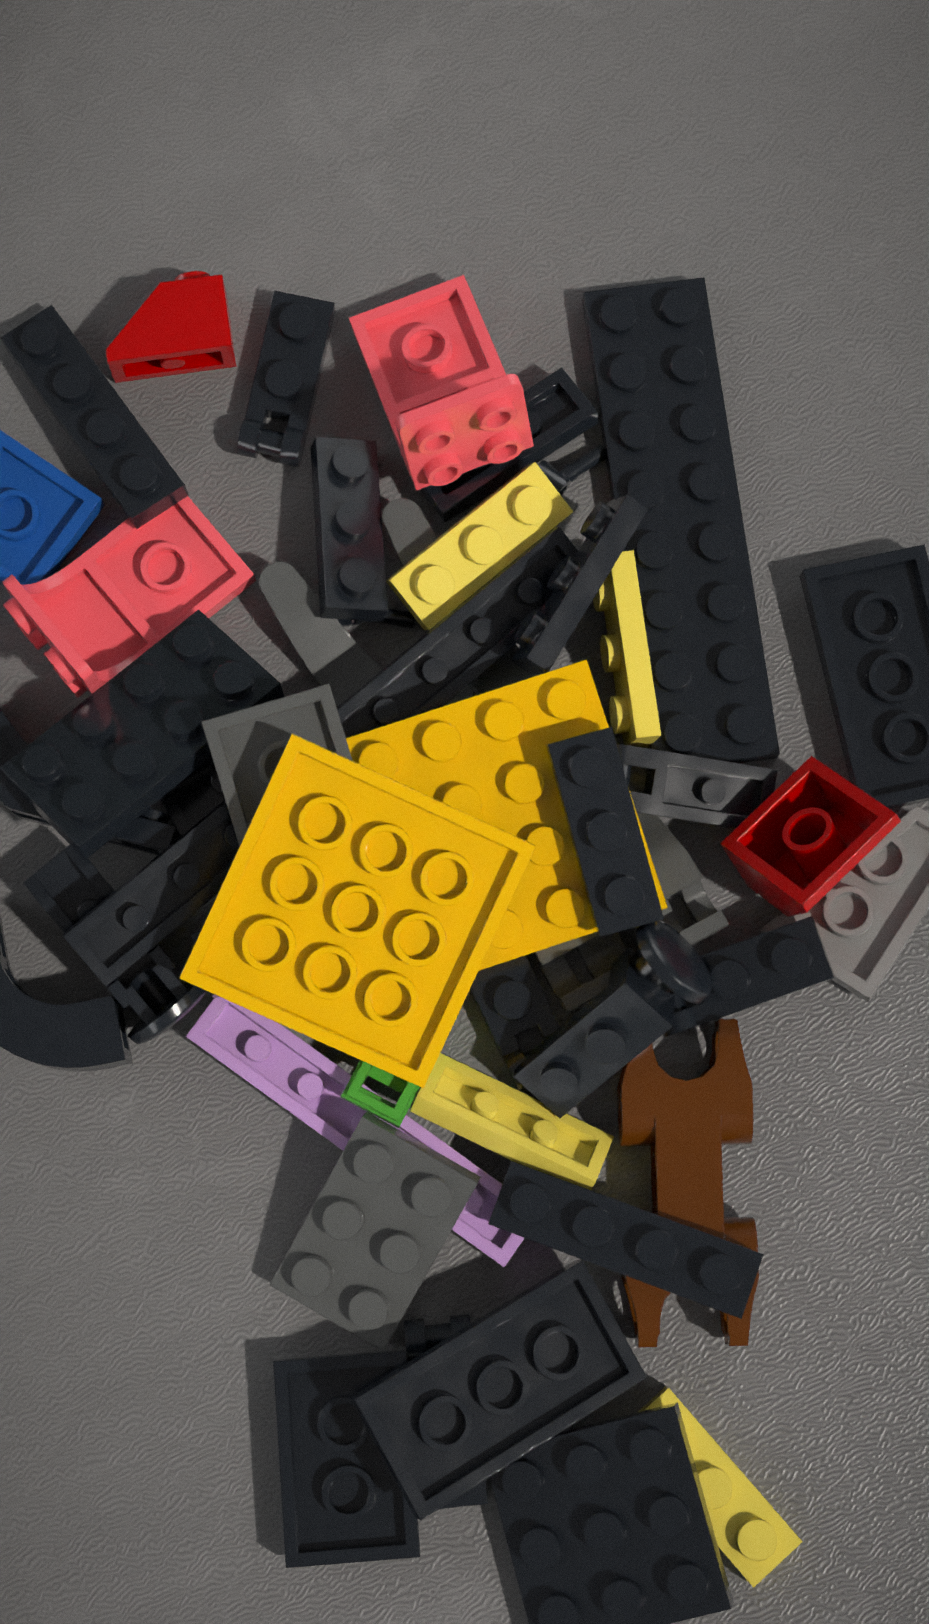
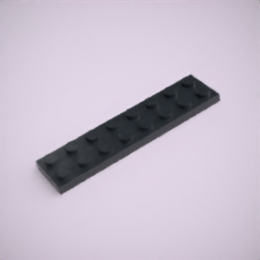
(675, 456)

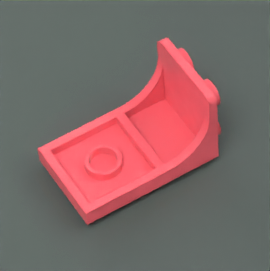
(442, 383)
(127, 594)

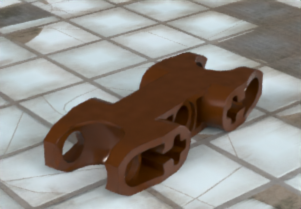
(685, 1134)

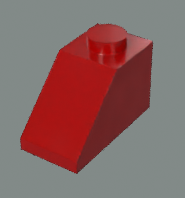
(176, 331)

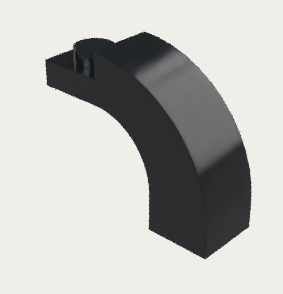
(61, 1037)

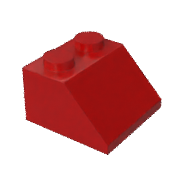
(807, 837)

